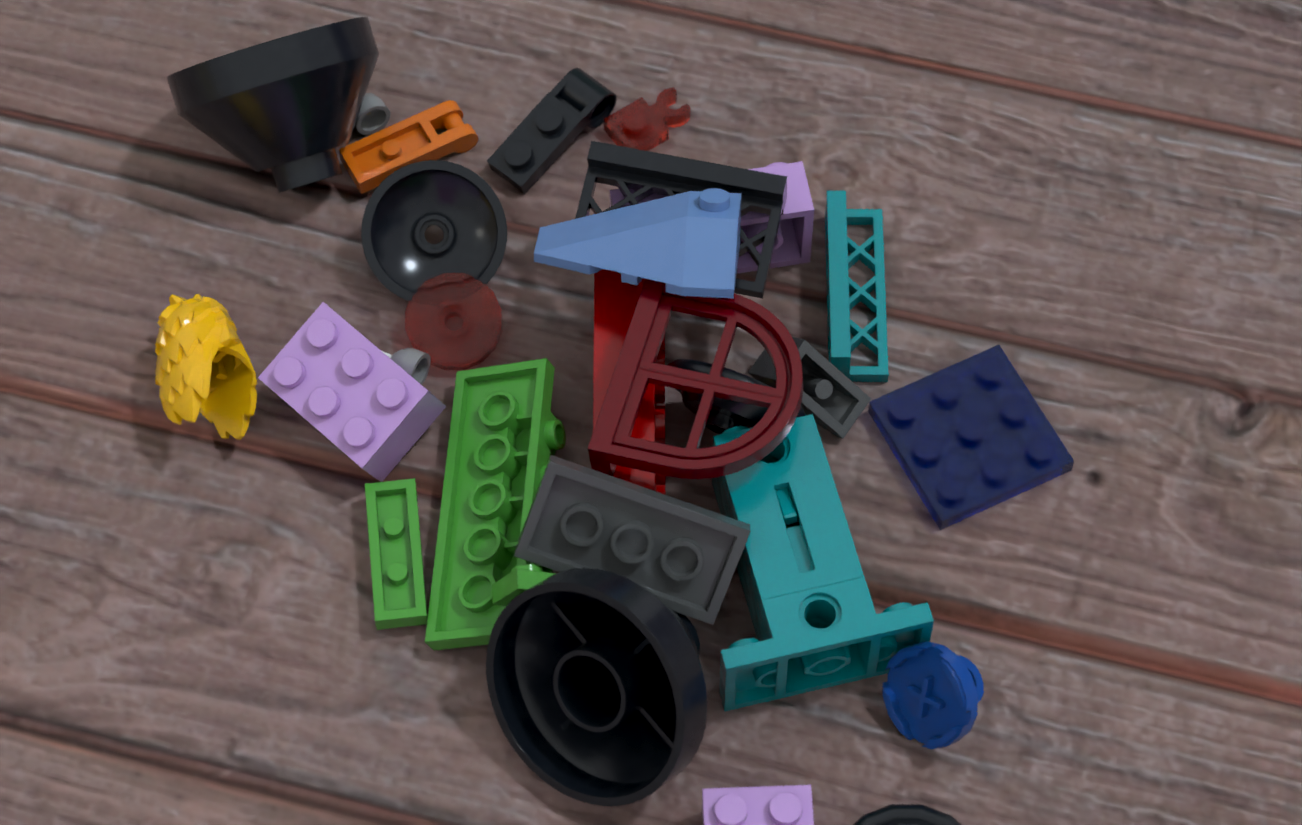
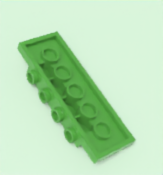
(492, 472)

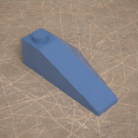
(673, 240)

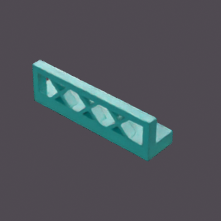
(839, 285)

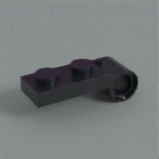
(551, 128)

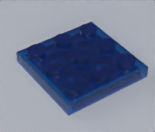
(970, 436)

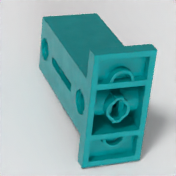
(803, 580)

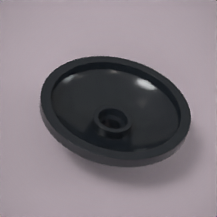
(424, 197)

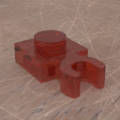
(645, 125)

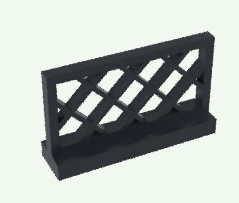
(673, 175)

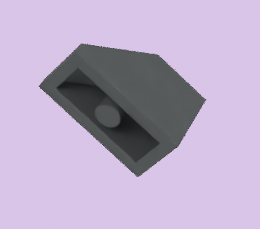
(826, 390)

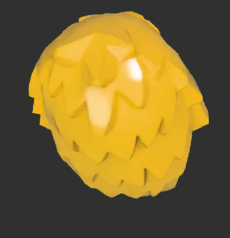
(204, 366)

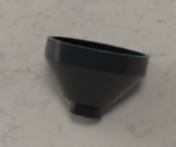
(283, 99)
(597, 686)

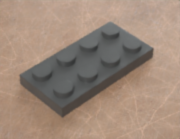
(623, 528)

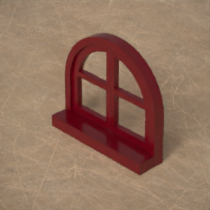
(636, 367)

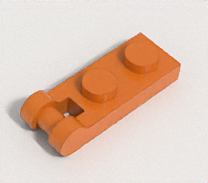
(406, 143)

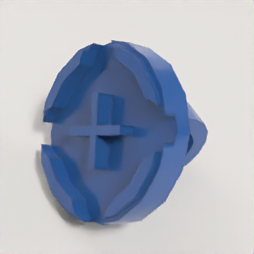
(932, 694)

